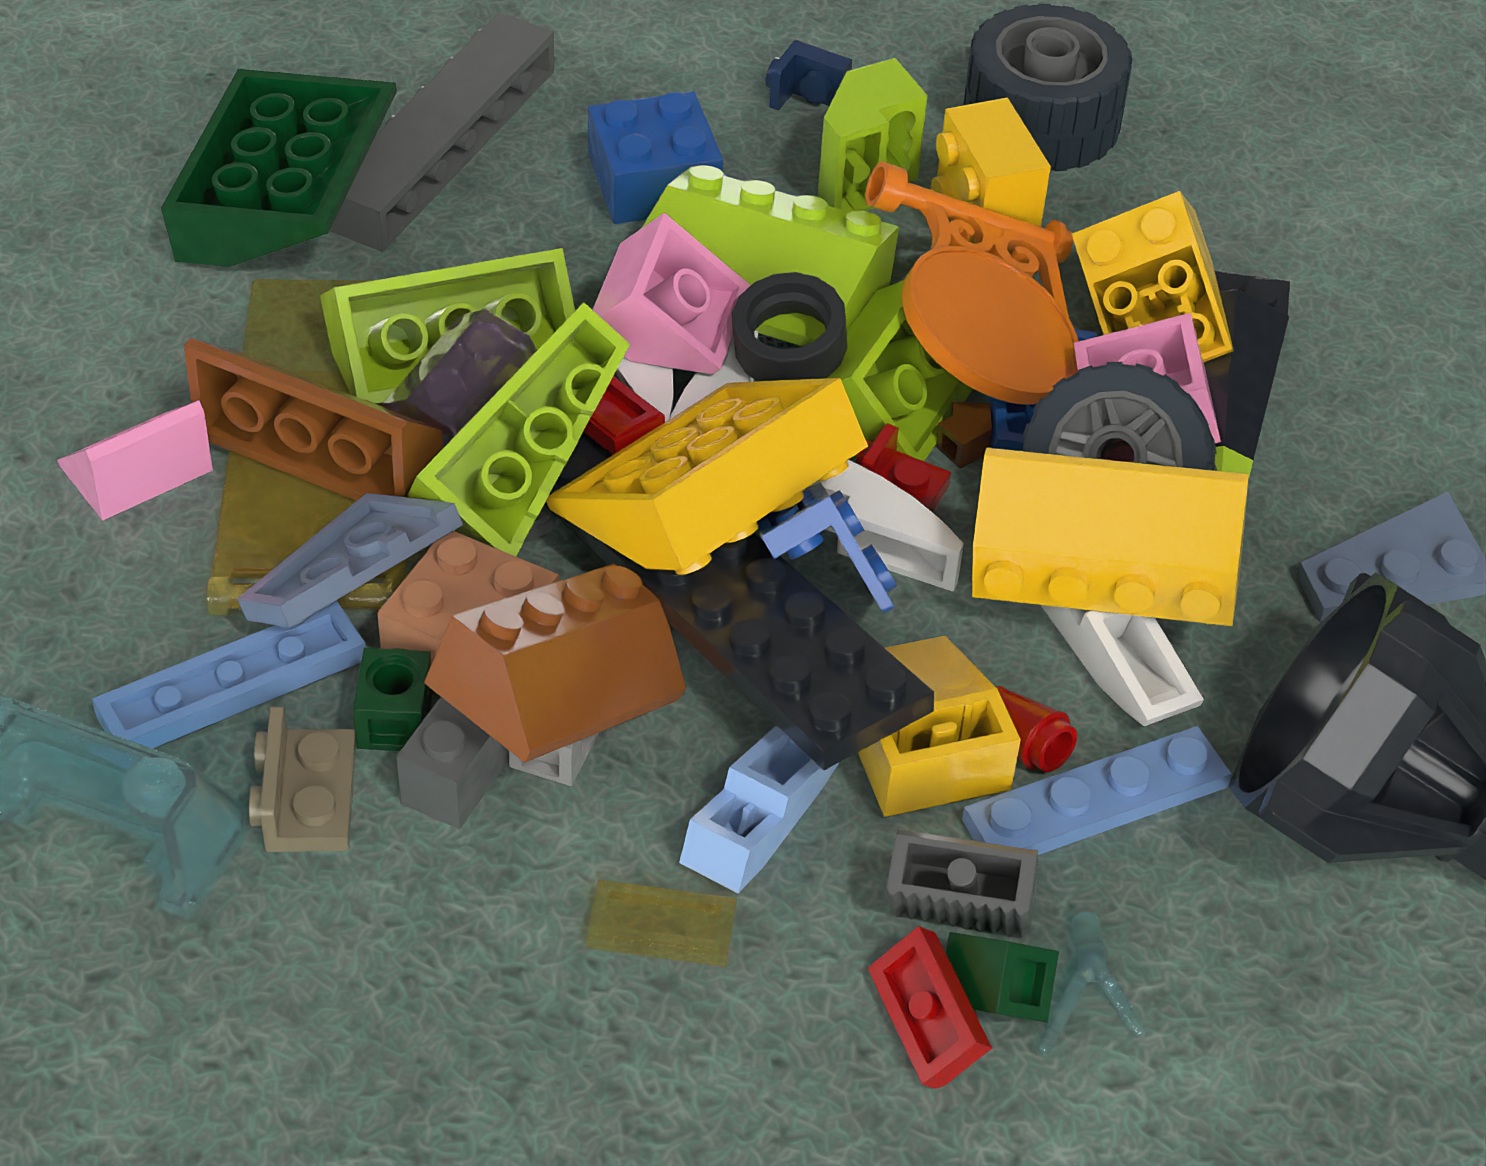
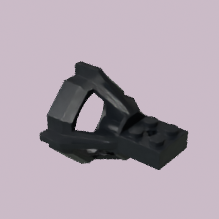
(1375, 736)

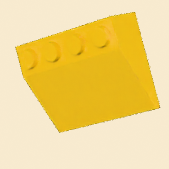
(714, 471)

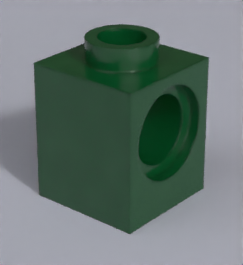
(391, 697)

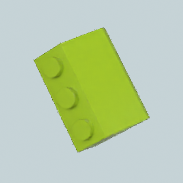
(909, 385)

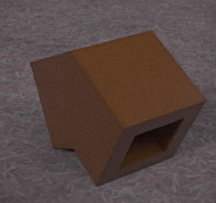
(965, 433)

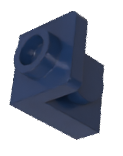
(807, 73)

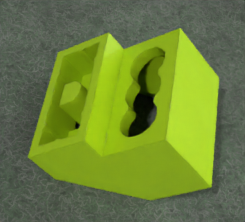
(869, 121)

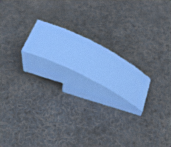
(754, 811)

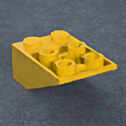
(1153, 269)
(952, 753)

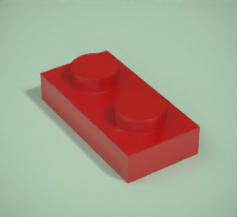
(929, 1008)

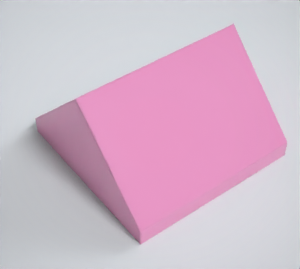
(141, 460)

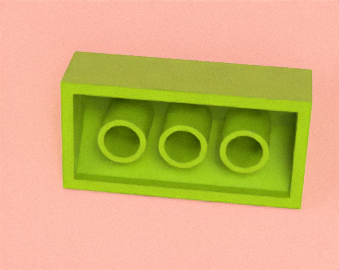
(391, 323)

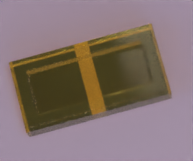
(661, 923)

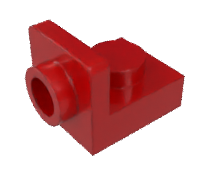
(918, 478)

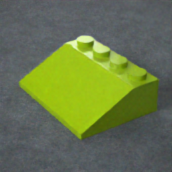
(776, 233)

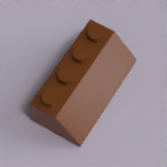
(306, 425)
(559, 661)

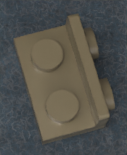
(304, 786)

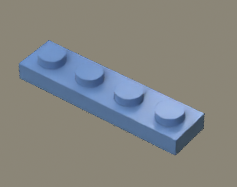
(230, 679)
(1100, 794)

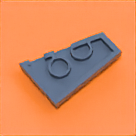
(1420, 550)
(346, 554)

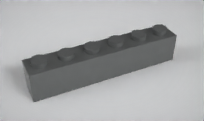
(444, 128)

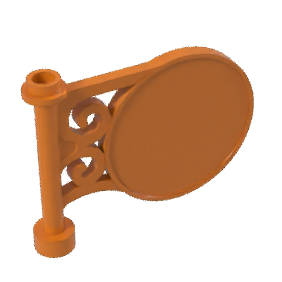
(978, 301)

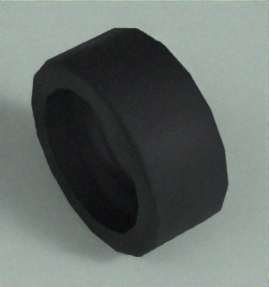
(784, 295)

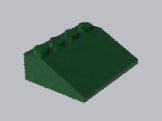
(272, 165)

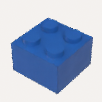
(646, 146)

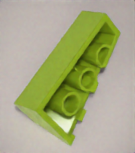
(524, 435)

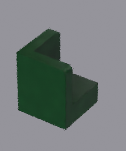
(1004, 975)

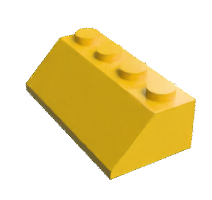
(1109, 536)

